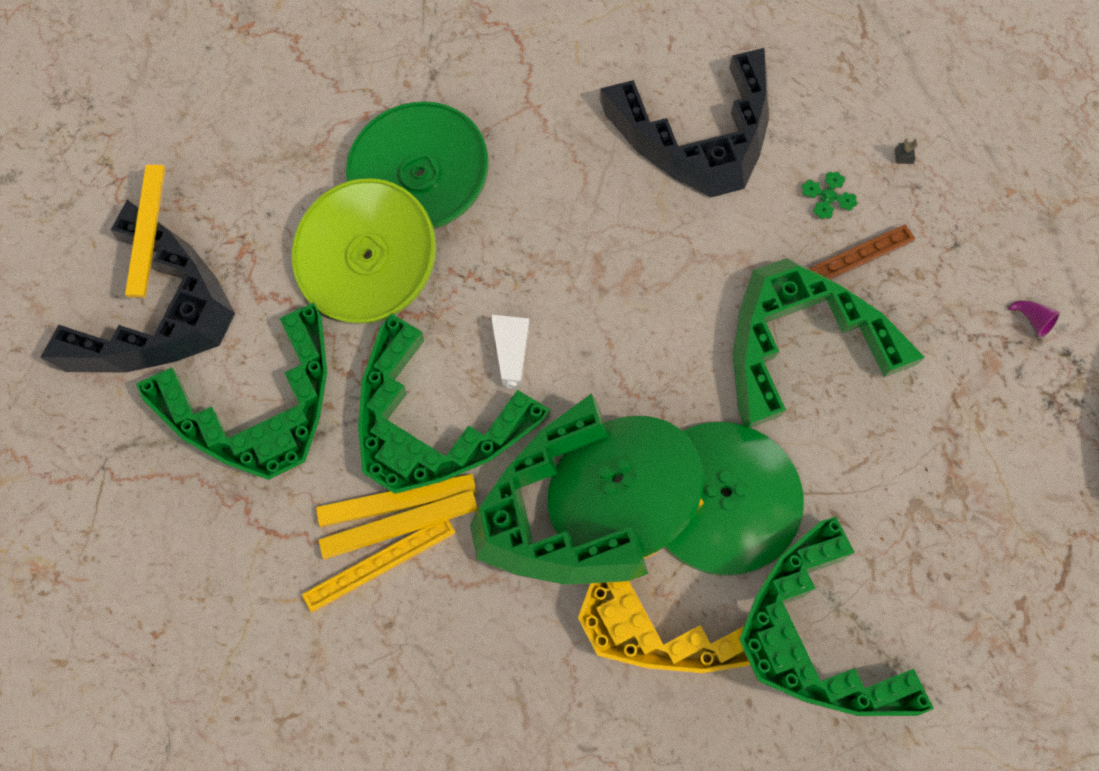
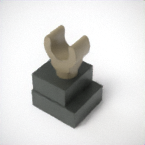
(905, 152)

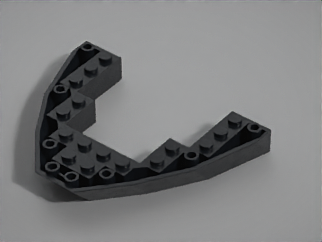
(709, 165)
(190, 325)

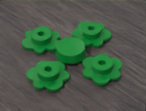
(828, 196)

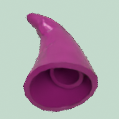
(1040, 316)

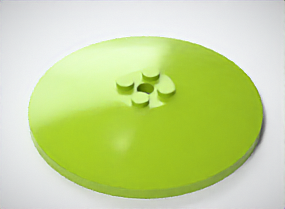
(338, 233)

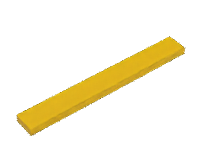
(145, 232)
(390, 502)
(397, 525)
(377, 565)

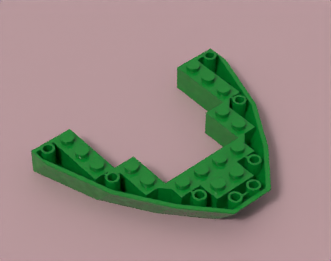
(788, 288)
(272, 444)
(400, 459)
(502, 526)
(780, 656)

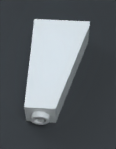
(511, 346)

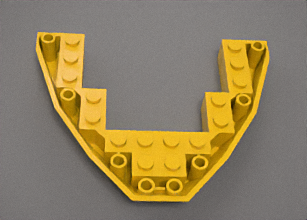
(624, 633)

